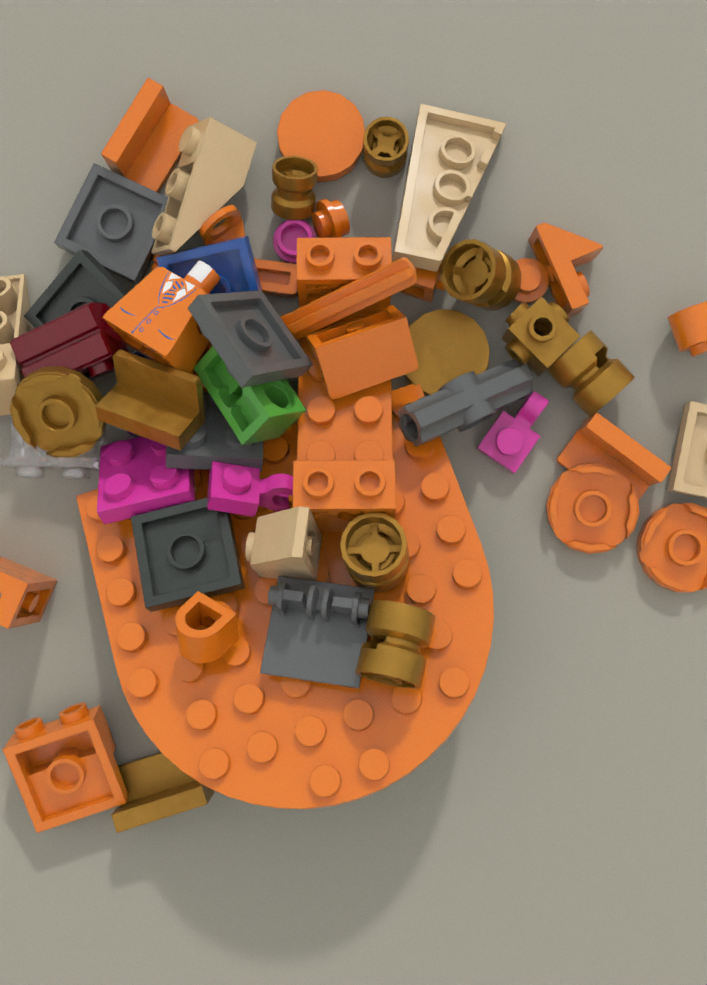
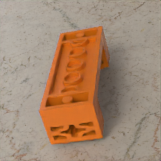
(346, 441)

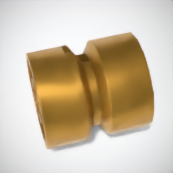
(480, 275)
(590, 373)
(375, 551)
(395, 645)

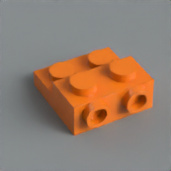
(66, 766)

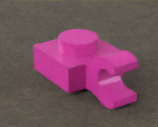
(511, 437)
(241, 490)

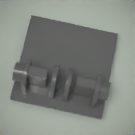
(316, 631)

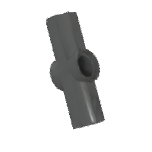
(465, 402)

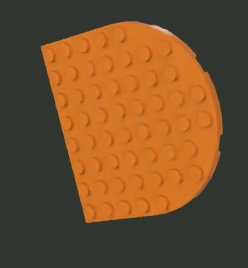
(296, 738)

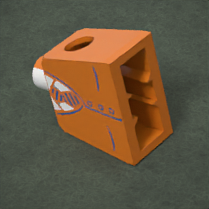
(157, 317)

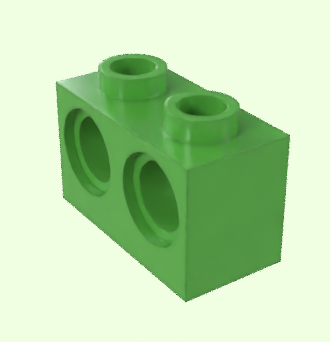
(252, 411)

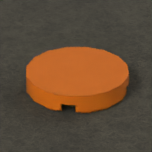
(325, 130)
(592, 508)
(675, 547)

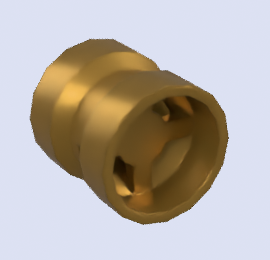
(389, 138)
(294, 184)

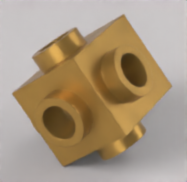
(538, 334)

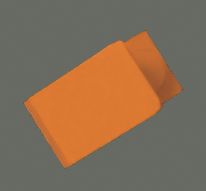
(560, 255)

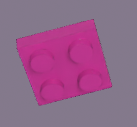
(137, 480)

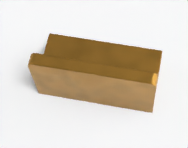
(153, 401)
(156, 792)

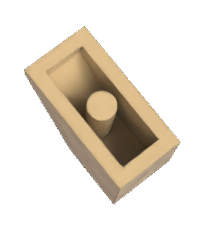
(285, 545)

